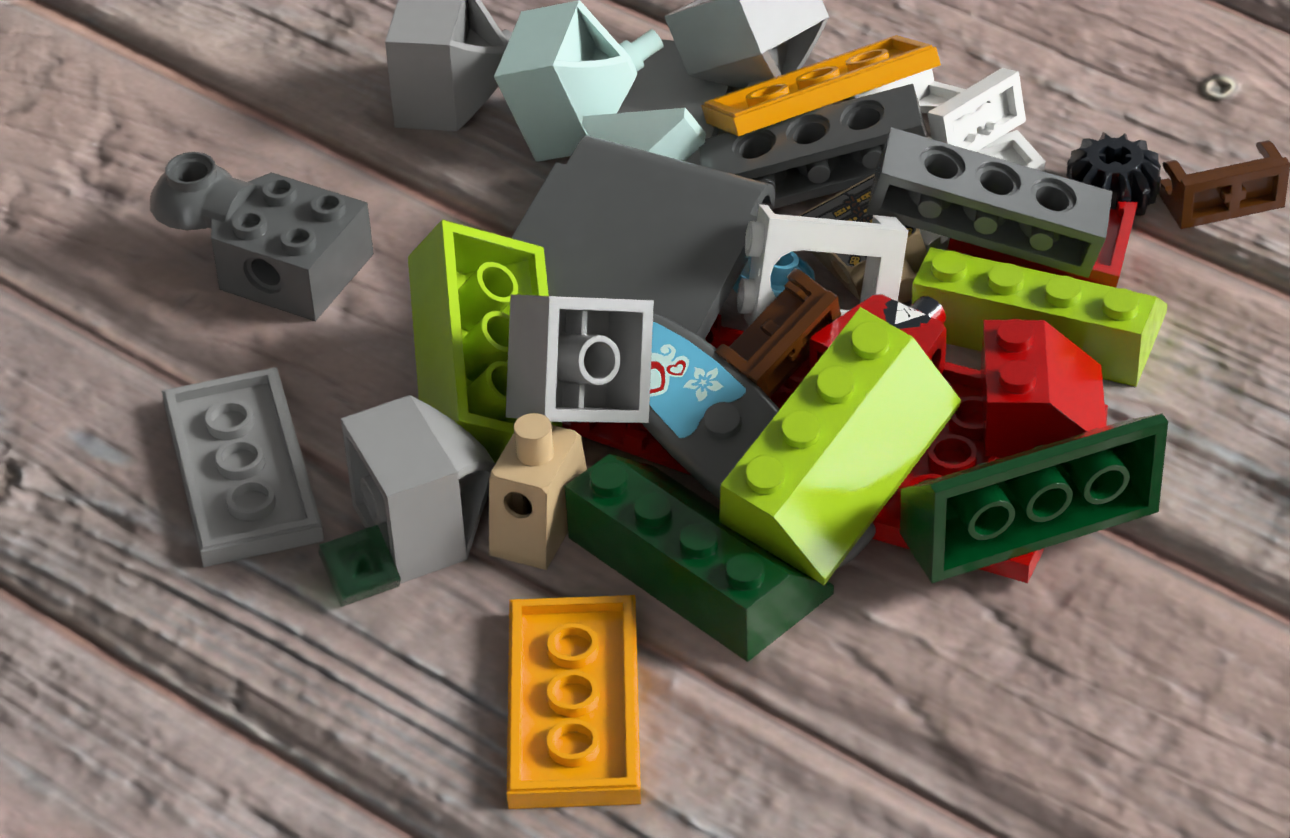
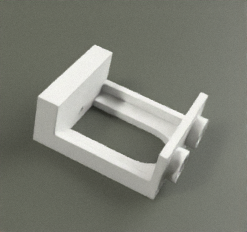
(969, 115)
(780, 234)

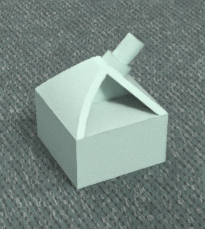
(564, 69)

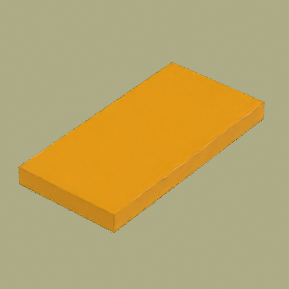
(819, 84)
(573, 703)

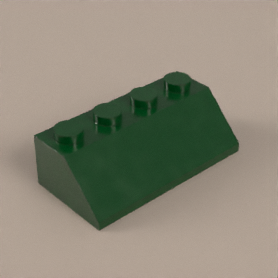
(1035, 498)
(685, 557)

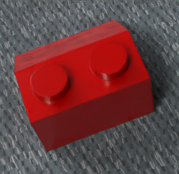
(1035, 387)

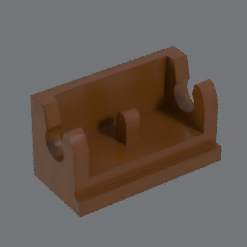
(1226, 190)
(782, 333)

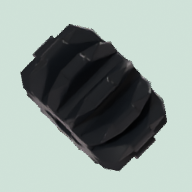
(1118, 167)

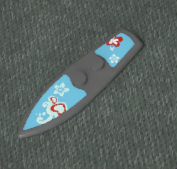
(706, 409)

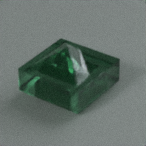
(359, 565)

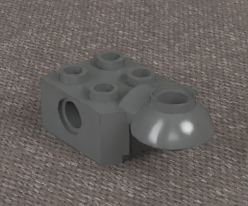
(268, 235)

